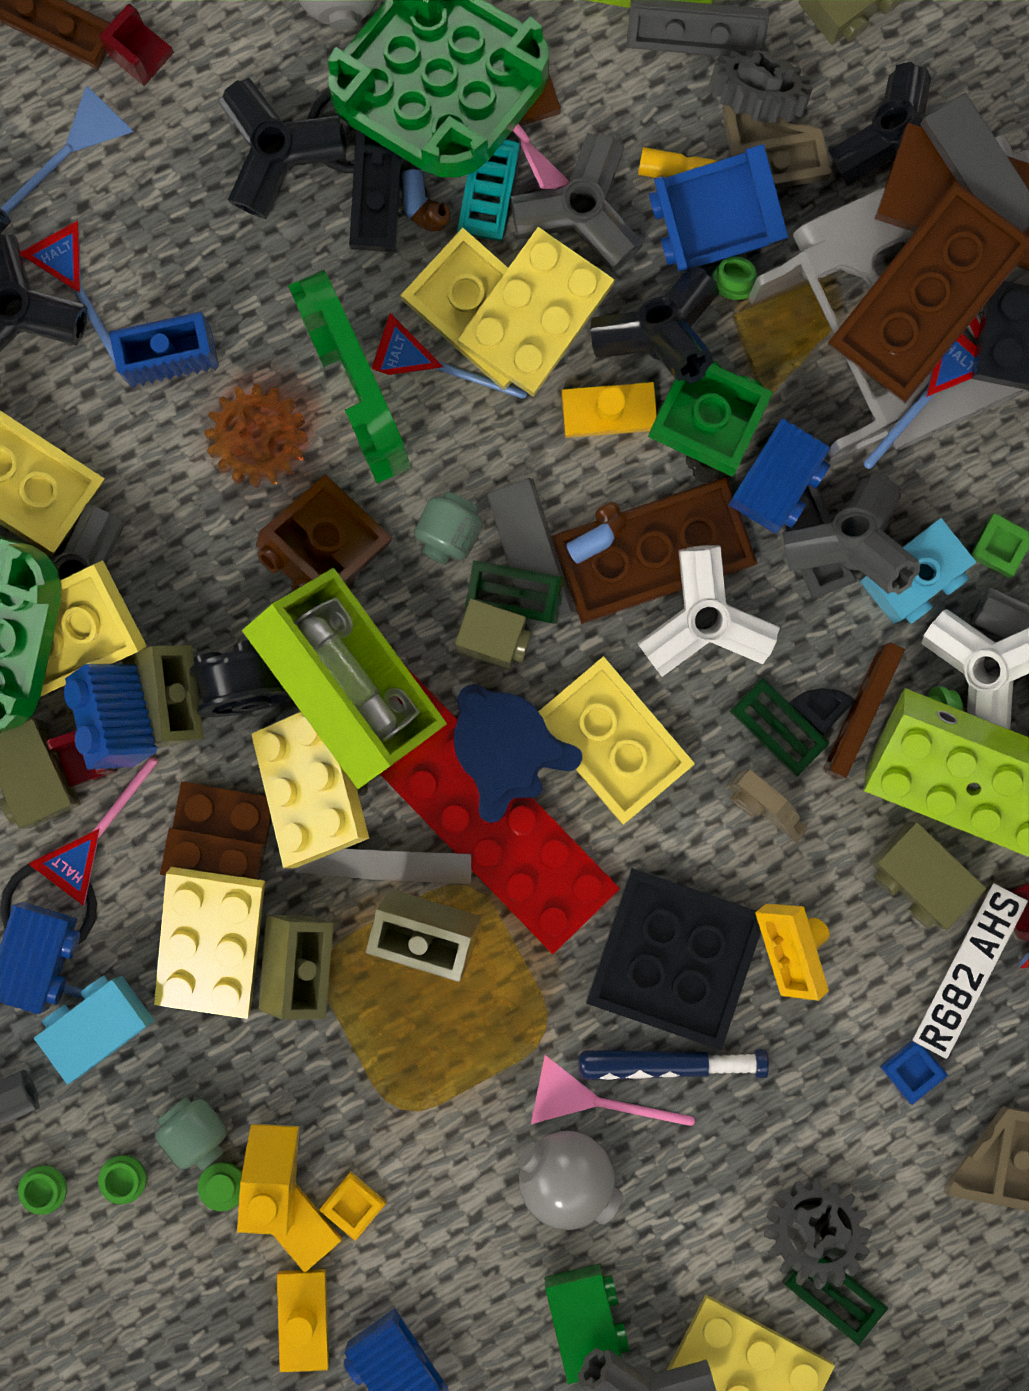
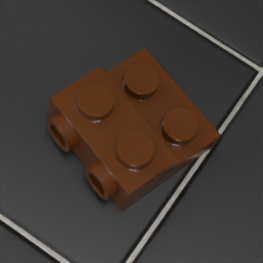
(319, 534)
(218, 832)

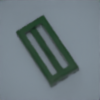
(551, 598)
(807, 755)
(867, 1321)

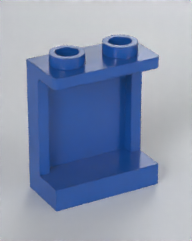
(719, 210)

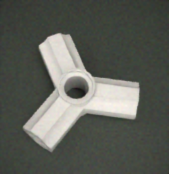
(733, 629)
(966, 650)

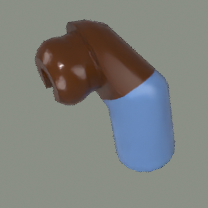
(419, 207)
(601, 537)

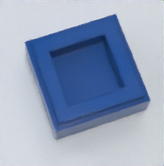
(913, 1071)

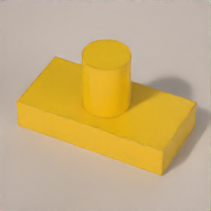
(608, 409)
(792, 949)
(302, 1320)

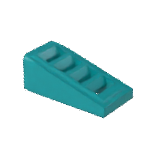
(509, 152)

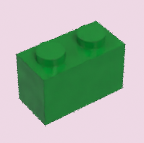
(583, 1316)

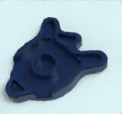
(504, 747)

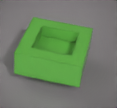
(1001, 545)

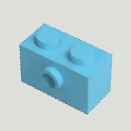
(941, 568)
(94, 1028)

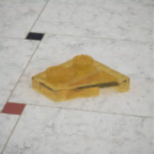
(781, 334)

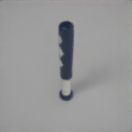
(664, 1064)

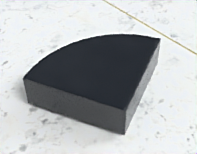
(822, 707)

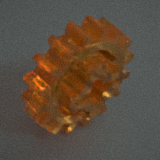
(273, 428)

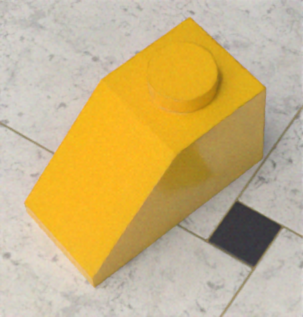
(268, 1180)

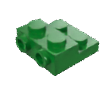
(712, 417)

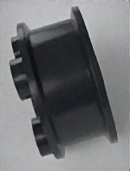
(236, 682)

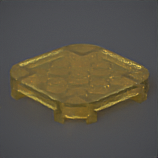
(431, 1034)

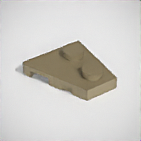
(794, 151)
(758, 798)
(997, 1163)

